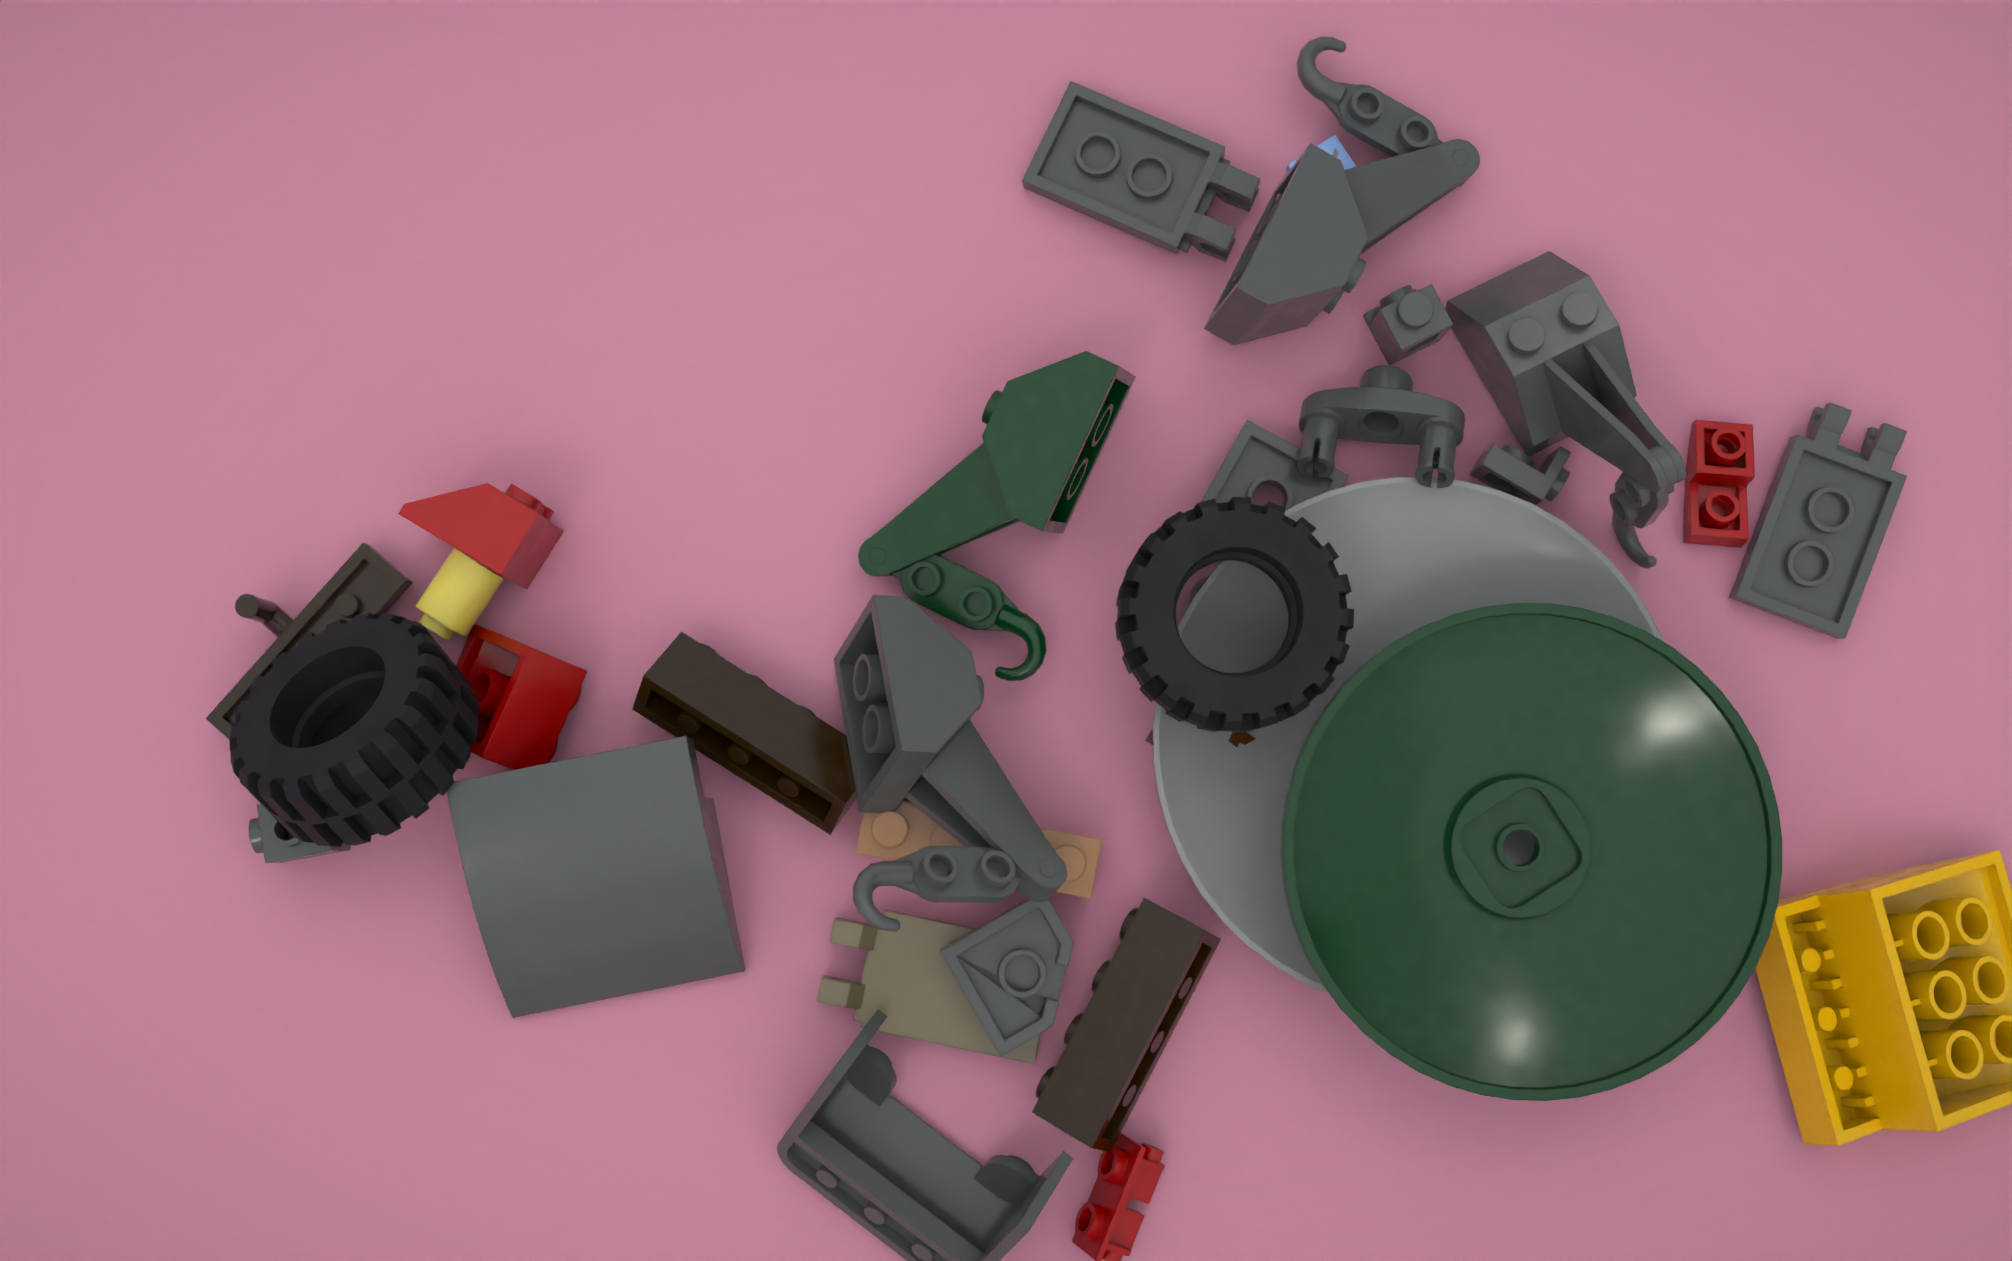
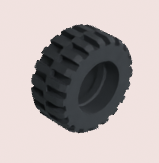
(1298, 567)
(354, 730)

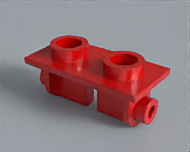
(1104, 1223)

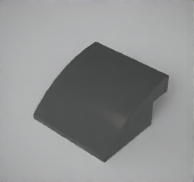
(597, 876)

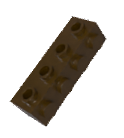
(750, 730)
(1124, 1025)

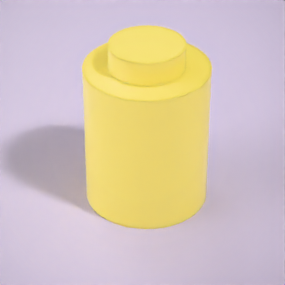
(457, 595)

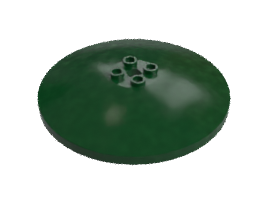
(1642, 875)

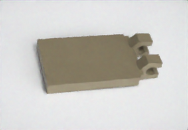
(912, 985)

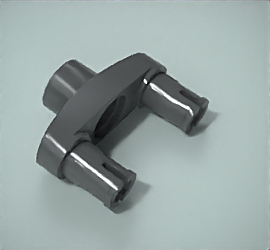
(1381, 412)

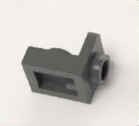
(1513, 473)

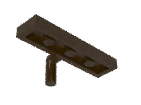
(359, 587)

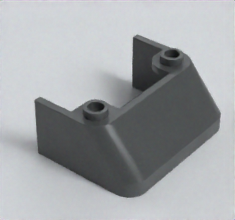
(905, 1175)

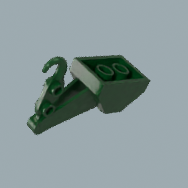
(1029, 469)

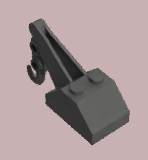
(1328, 216)
(1564, 372)
(910, 736)

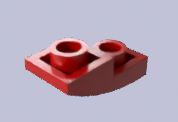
(1716, 483)

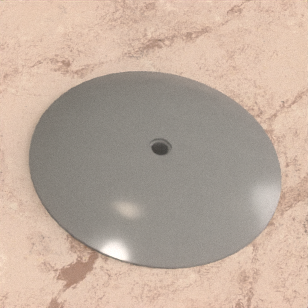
(1409, 562)

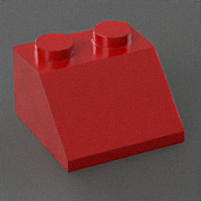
(493, 527)
(519, 697)

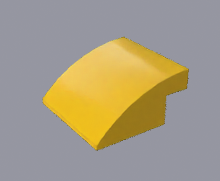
(1894, 999)

